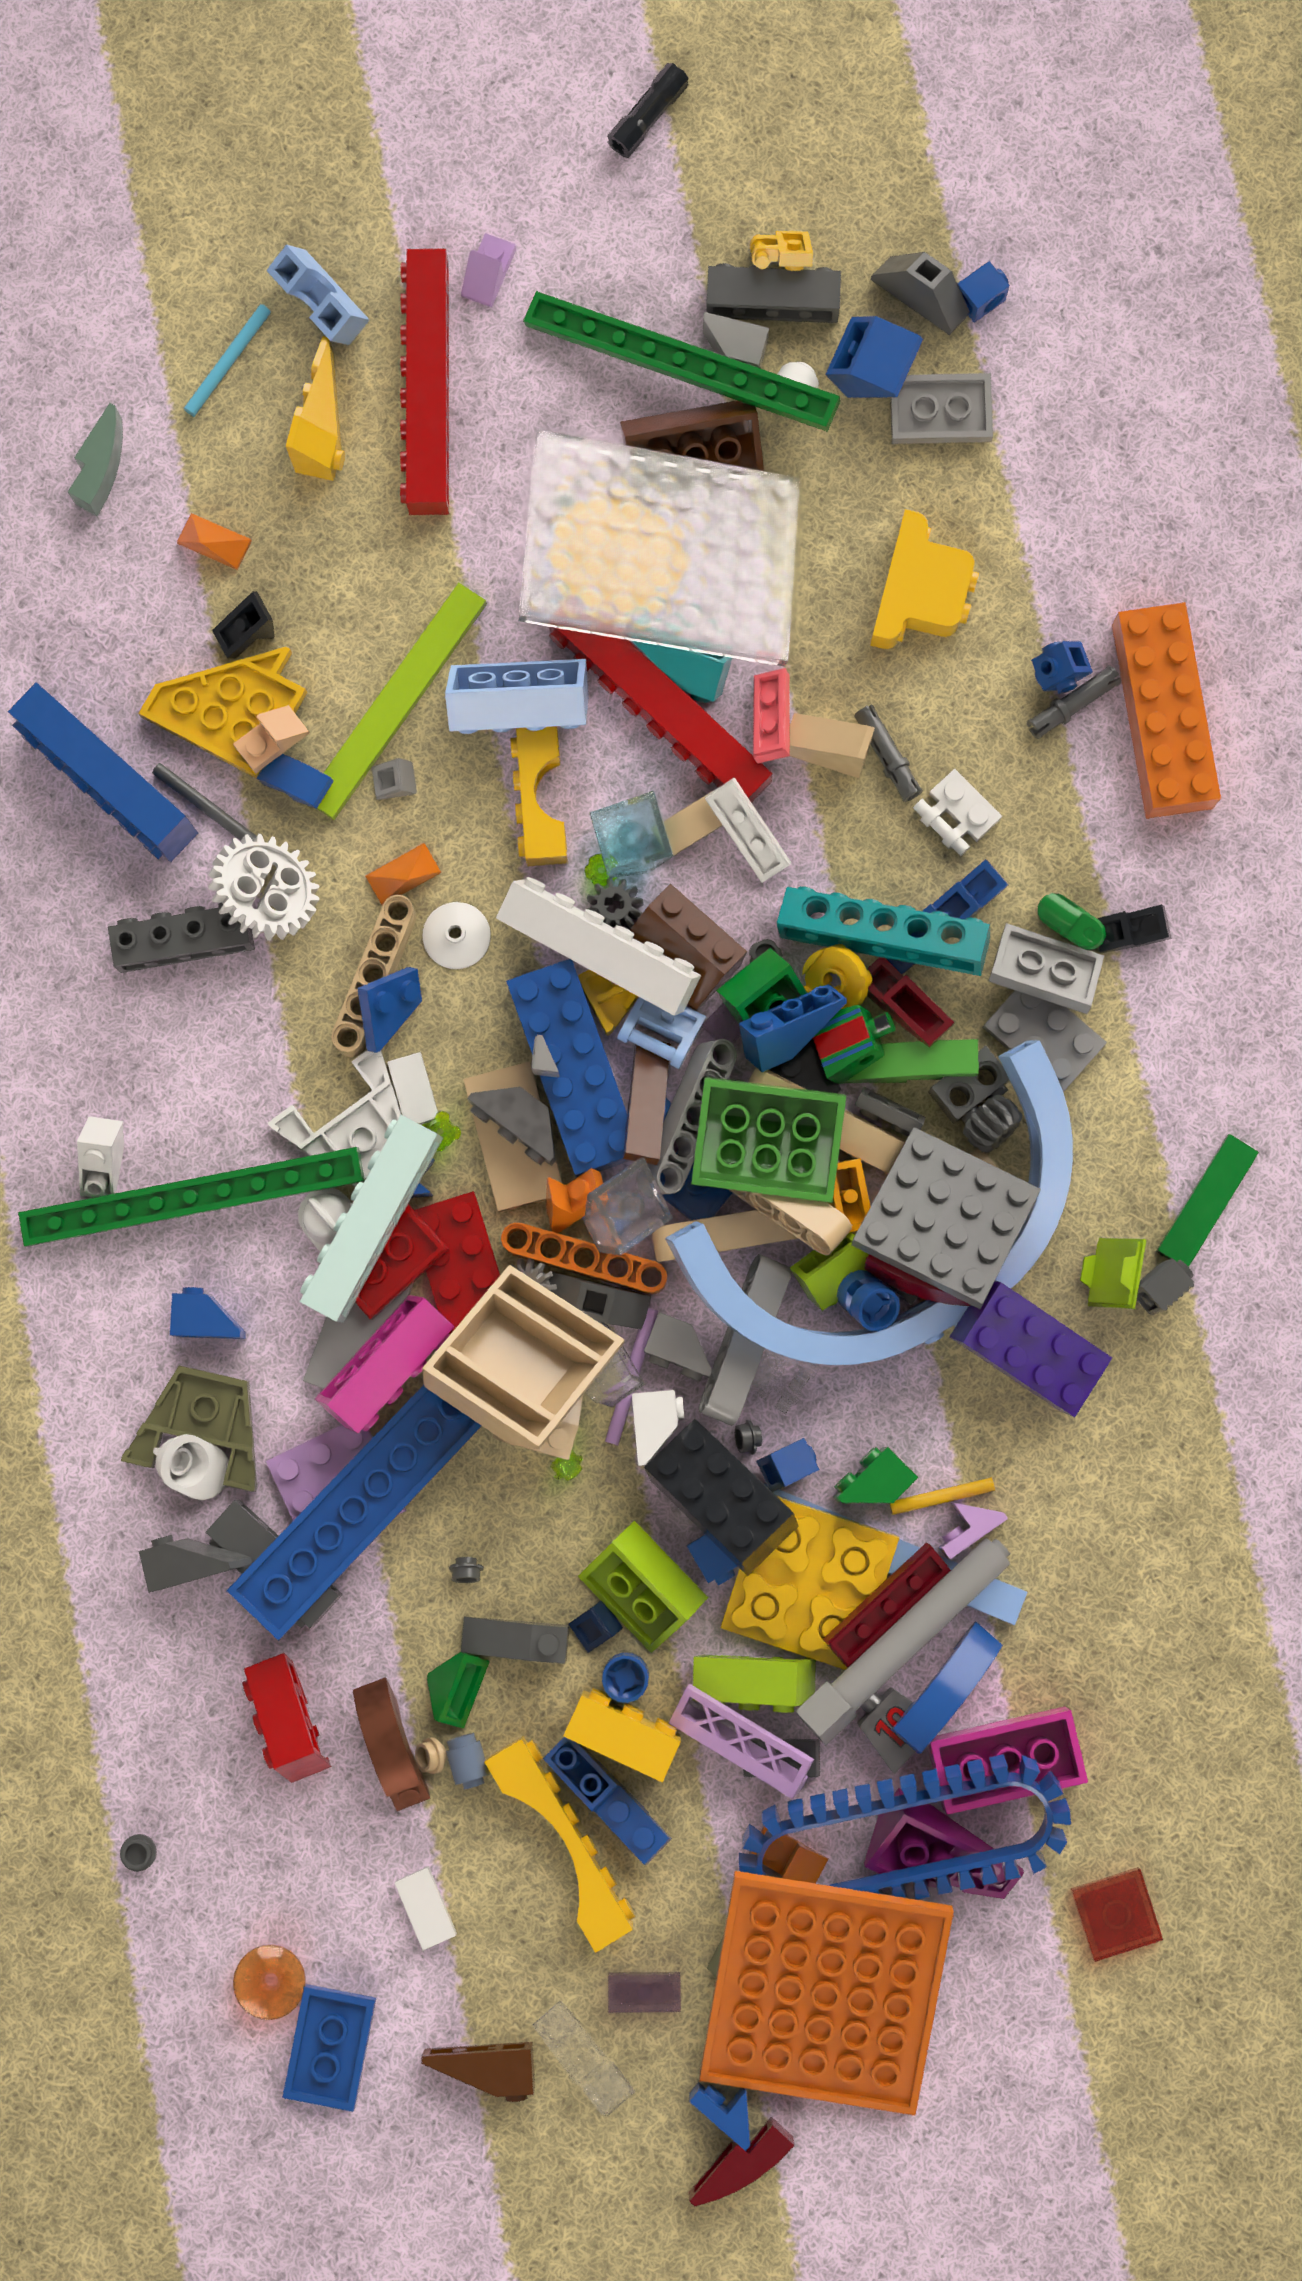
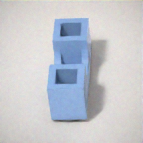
(333, 309)

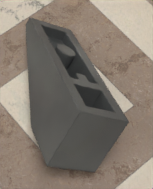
(185, 1560)
(515, 1639)

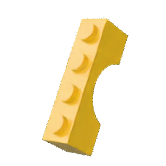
(543, 836)

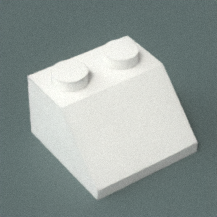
(655, 1421)

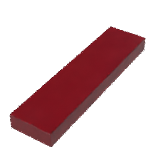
(886, 1605)

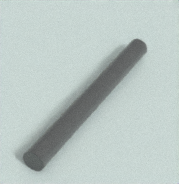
(201, 802)

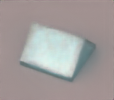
(632, 836)

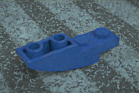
(608, 1799)

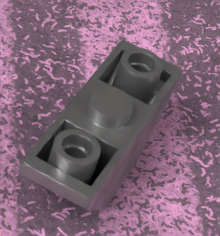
(519, 1118)

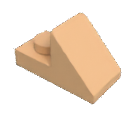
(271, 738)

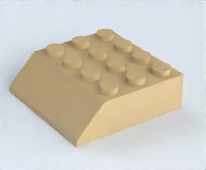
(520, 1360)

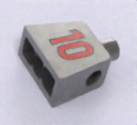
(877, 1723)

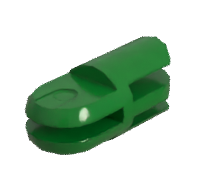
(1071, 921)

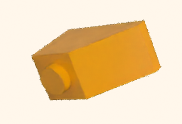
(851, 1192)

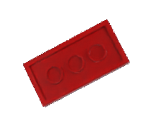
(470, 1264)

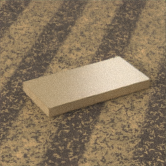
(512, 1174)

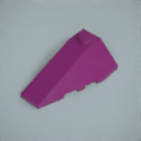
(927, 1836)

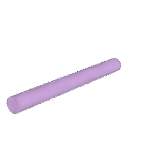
(637, 1357)

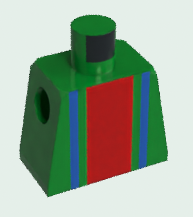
(851, 1042)

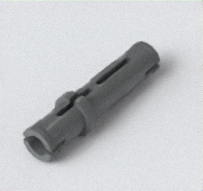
(1062, 709)
(894, 763)

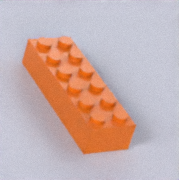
(1166, 710)

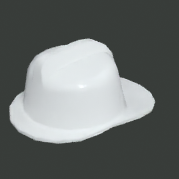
(320, 1213)
(192, 1466)

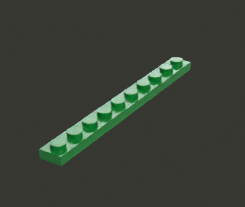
(682, 361)
(191, 1196)

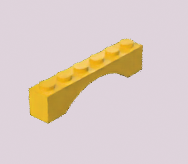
(522, 1777)

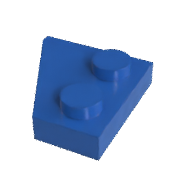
(387, 1005)

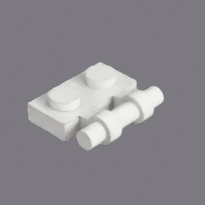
(964, 805)

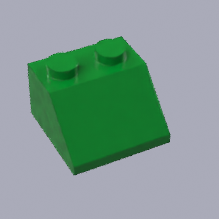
(760, 986)

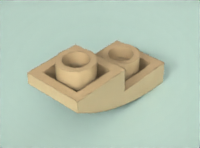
(691, 825)

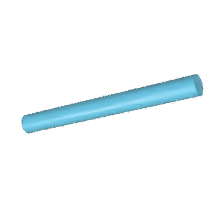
(227, 360)

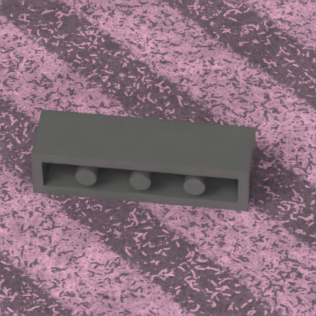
(774, 294)
(245, 1533)

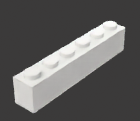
(598, 945)

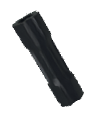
(663, 92)

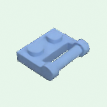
(680, 1028)

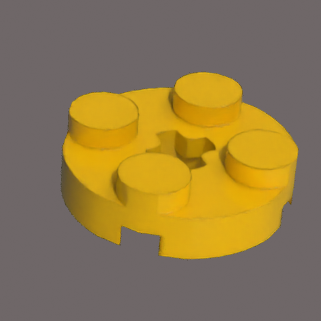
(843, 962)

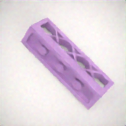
(737, 1746)

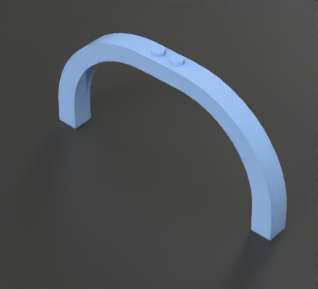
(1049, 1170)

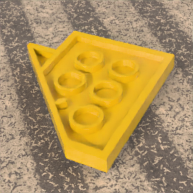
(222, 703)

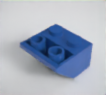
(873, 358)

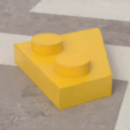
(607, 999)

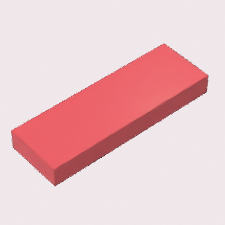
(771, 716)

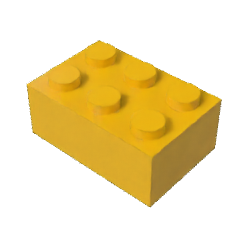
(623, 1734)

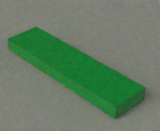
(1207, 1200)

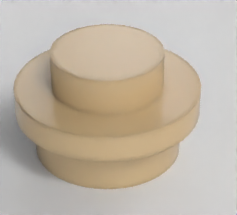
(430, 1756)

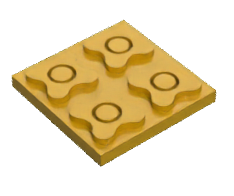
(810, 1583)

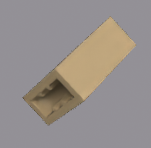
(830, 743)

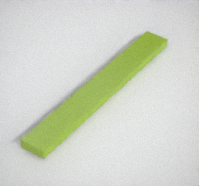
(400, 696)

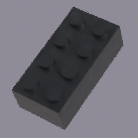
(721, 1496)

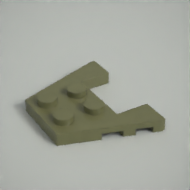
(208, 1408)

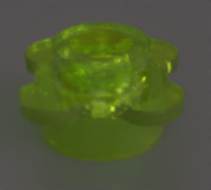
(450, 1131)

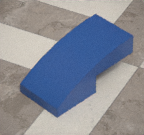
(296, 779)

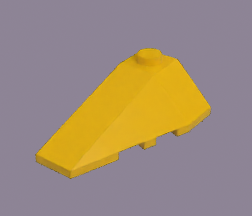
(315, 427)

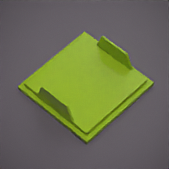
(1114, 1272)

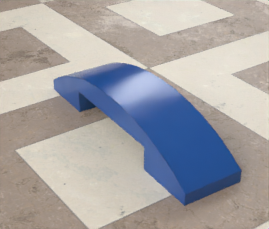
(948, 1688)

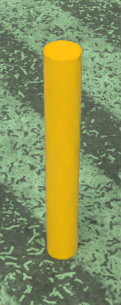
(942, 1496)

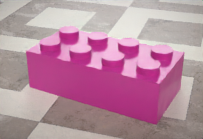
(384, 1364)
(1042, 1736)

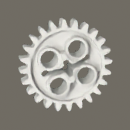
(235, 871)

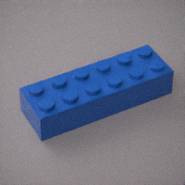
(101, 774)
(586, 1093)

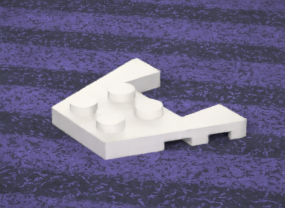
(358, 1126)

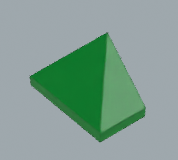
(455, 1688)

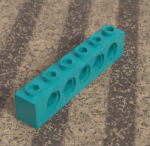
(896, 943)

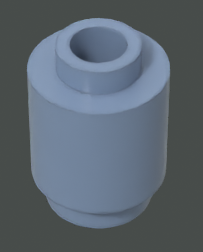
(467, 1761)

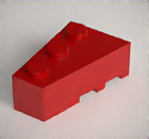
(283, 1718)

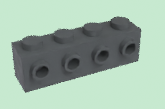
(176, 938)

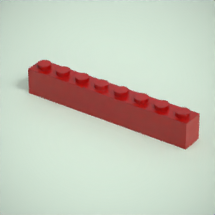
(426, 382)
(666, 710)

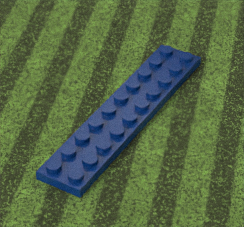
(352, 1511)

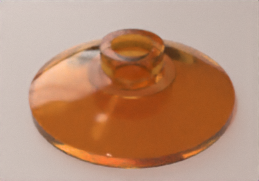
(256, 1995)

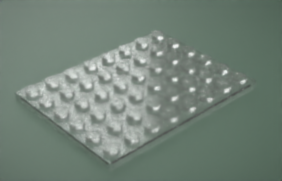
(660, 549)

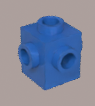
(1061, 666)

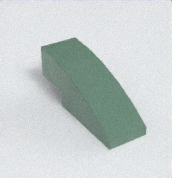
(98, 462)

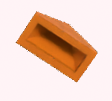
(214, 541)
(403, 873)

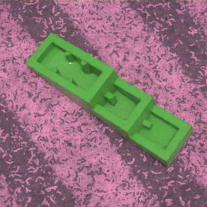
(919, 1062)

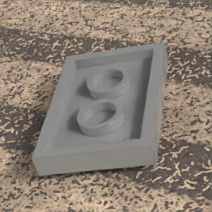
(943, 409)
(1046, 968)
(1063, 1035)

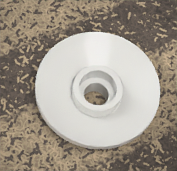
(457, 952)

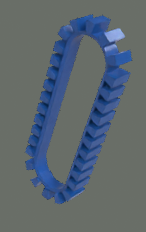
(1047, 1789)

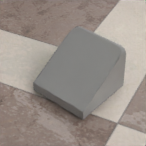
(394, 779)
(542, 1060)

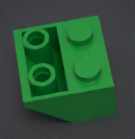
(878, 1481)

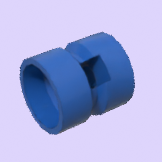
(868, 1300)
(625, 1677)

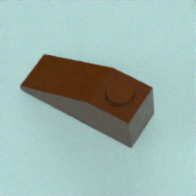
(492, 2068)

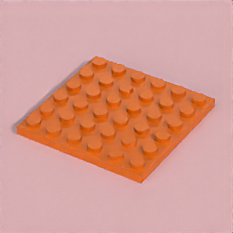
(825, 1993)

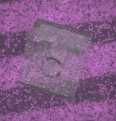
(625, 1209)

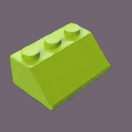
(643, 1587)

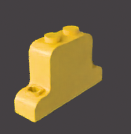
(923, 586)

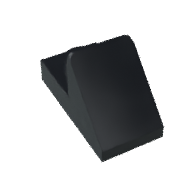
(244, 625)

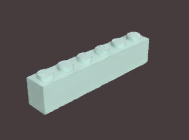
(370, 1219)

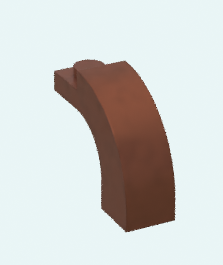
(388, 1744)

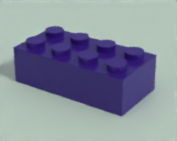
(1032, 1348)

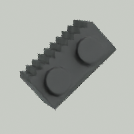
(1164, 1286)

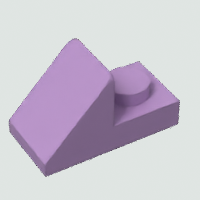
(487, 269)
(978, 1523)

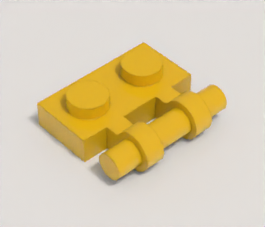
(787, 248)

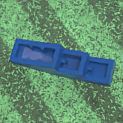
(964, 899)

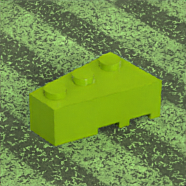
(755, 1680)

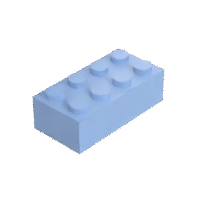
(517, 695)

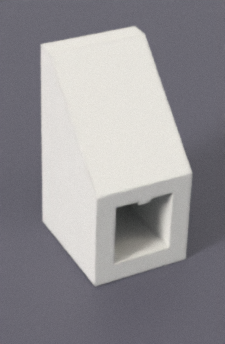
(100, 1156)

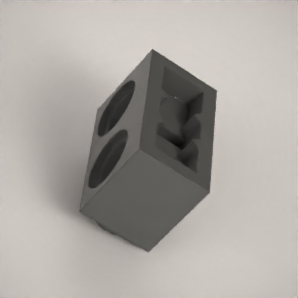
(971, 1087)

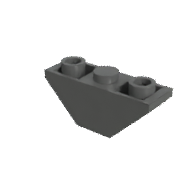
(924, 287)
(603, 1301)

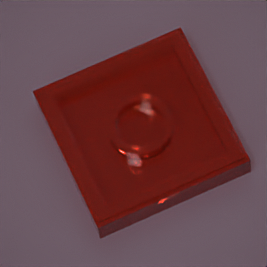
(1116, 1914)

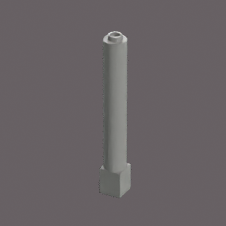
(835, 1703)

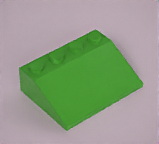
(768, 1139)

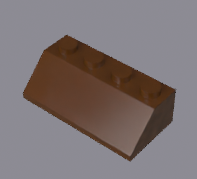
(712, 433)

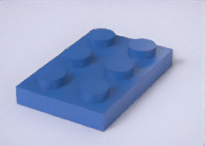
(329, 2047)

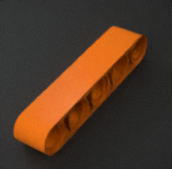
(566, 1259)

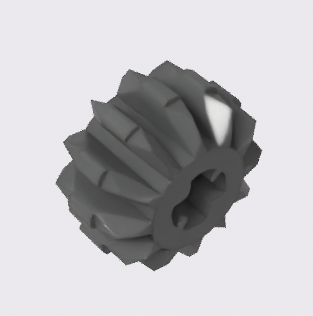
(609, 896)
(992, 1123)

